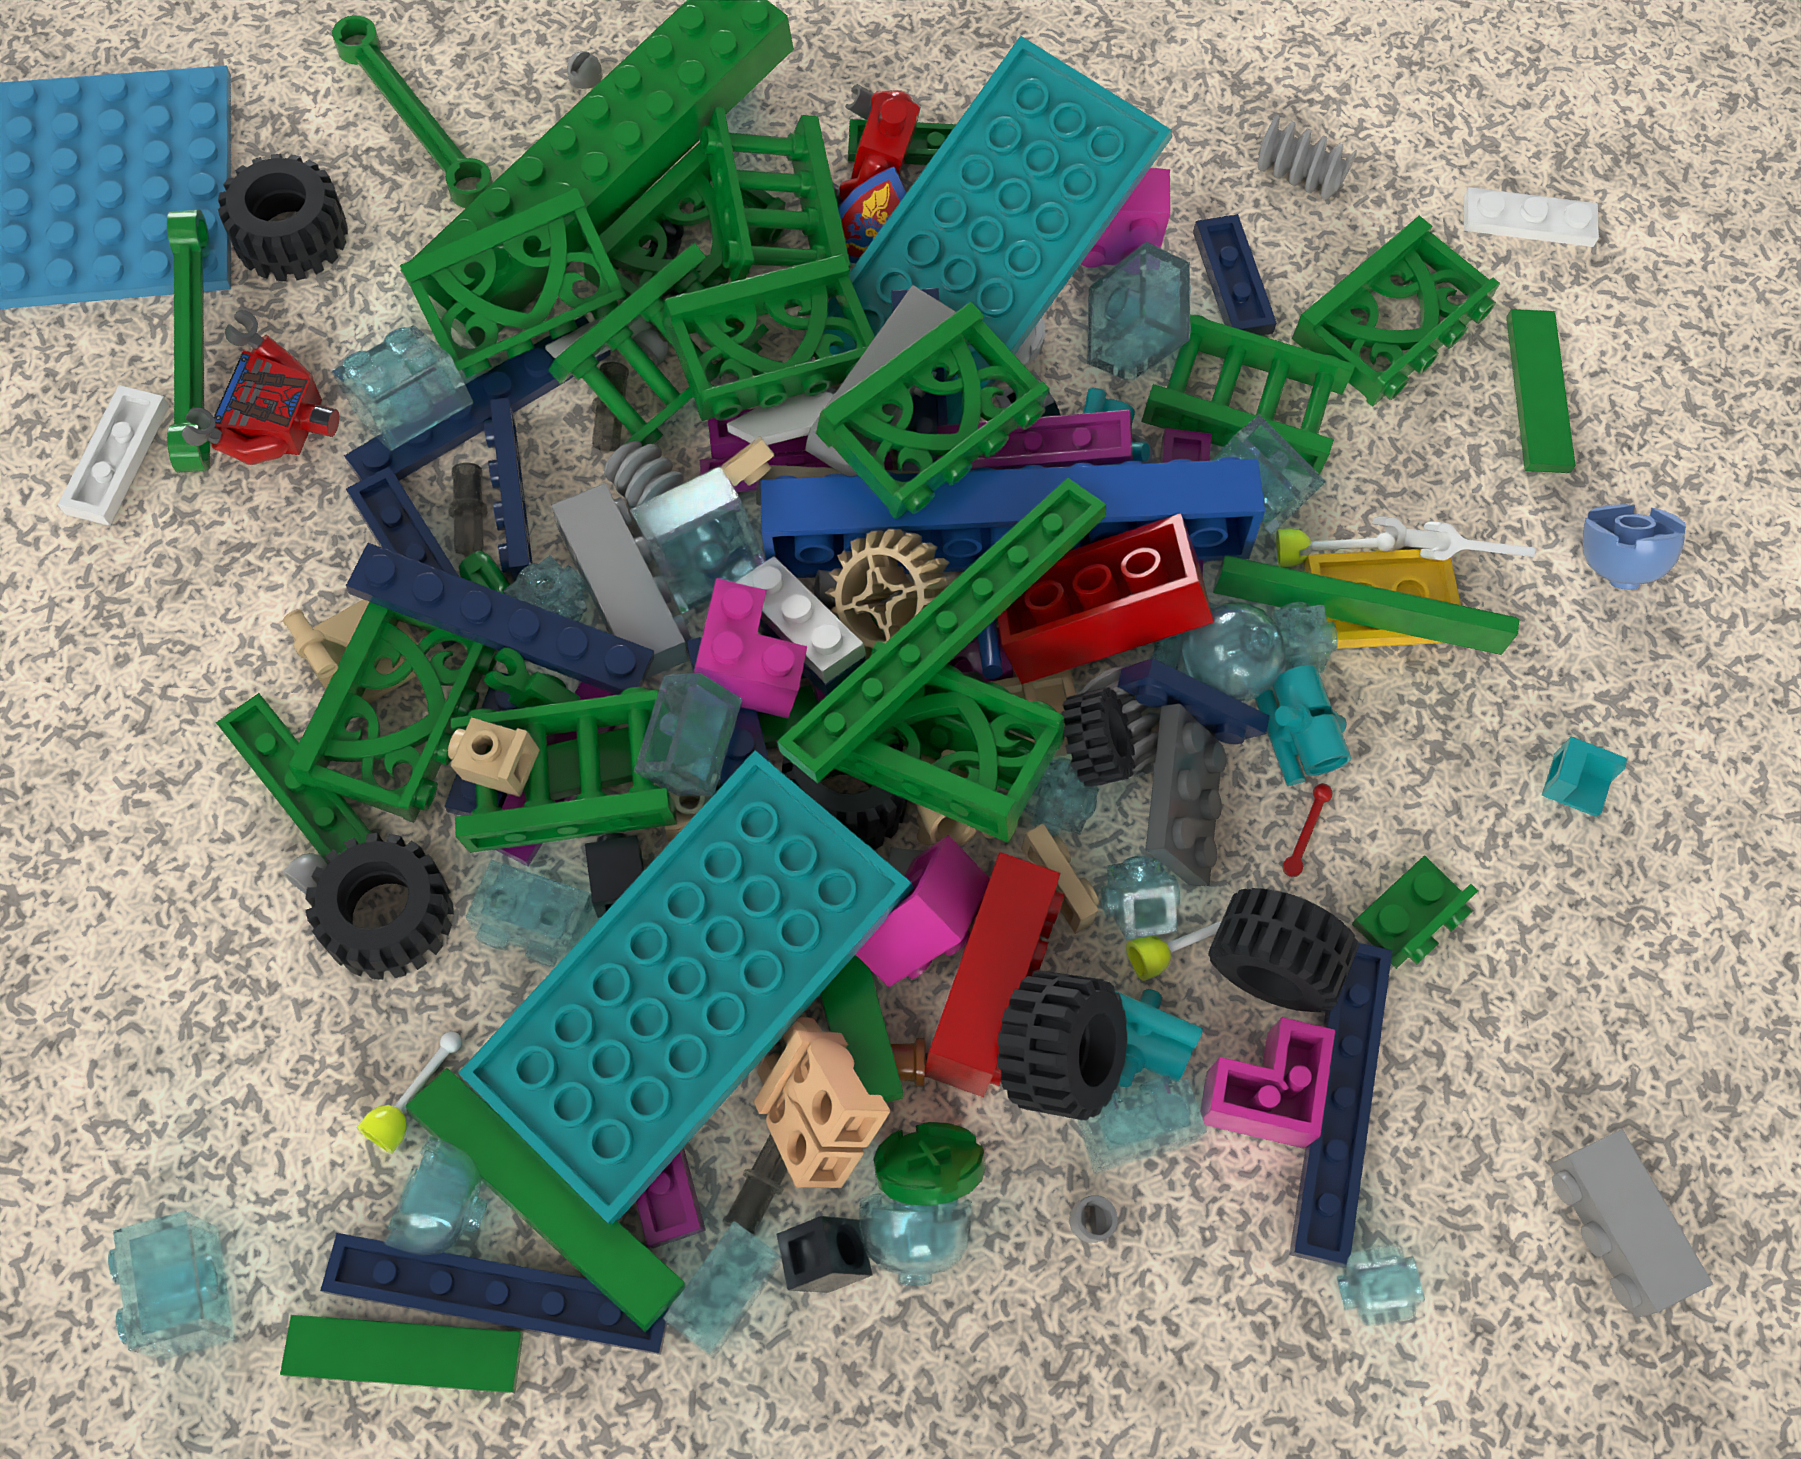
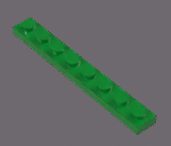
(940, 630)

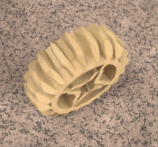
(873, 574)

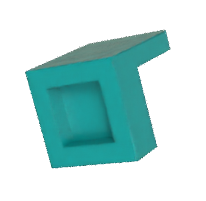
(1582, 775)

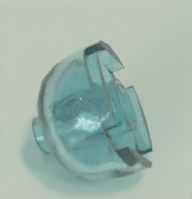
(1237, 651)
(437, 1201)
(913, 1237)

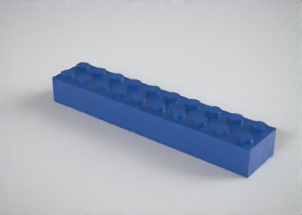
(817, 518)

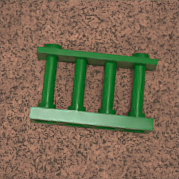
(809, 183)
(615, 333)
(1180, 411)
(592, 811)

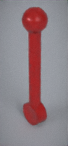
(1293, 865)

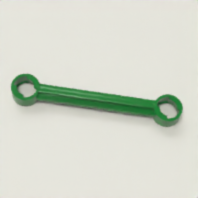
(409, 107)
(189, 245)

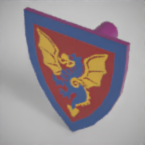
(868, 210)

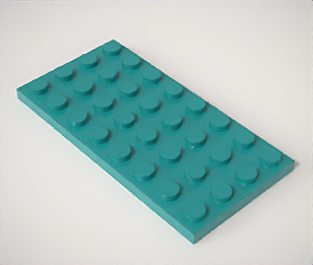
(1010, 201)
(684, 985)

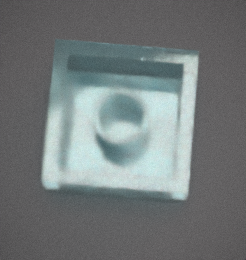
(1139, 312)
(402, 386)
(698, 536)
(171, 1286)

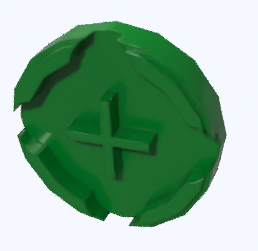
(930, 1164)

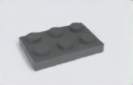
(1185, 796)

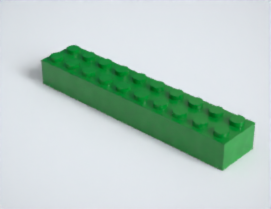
(621, 137)

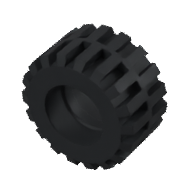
(289, 244)
(866, 814)
(356, 873)
(1283, 950)
(1062, 1044)

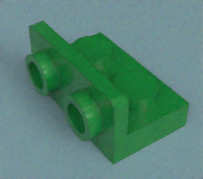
(1413, 911)

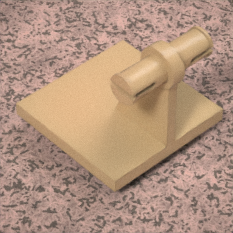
(327, 642)

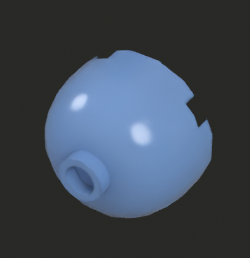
(1632, 546)

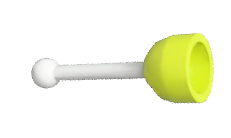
(1295, 545)
(1152, 955)
(387, 1123)

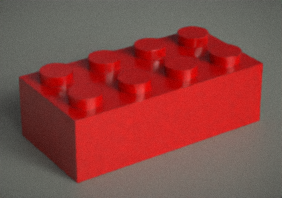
(1107, 601)
(998, 955)

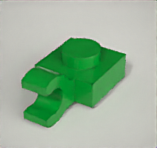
(524, 688)

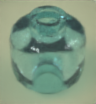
(1381, 1286)

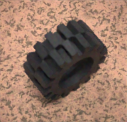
(1098, 737)

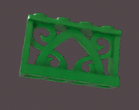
(682, 184)
(546, 224)
(1403, 257)
(746, 299)
(946, 348)
(329, 740)
(973, 798)

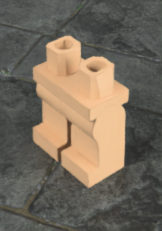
(817, 1106)

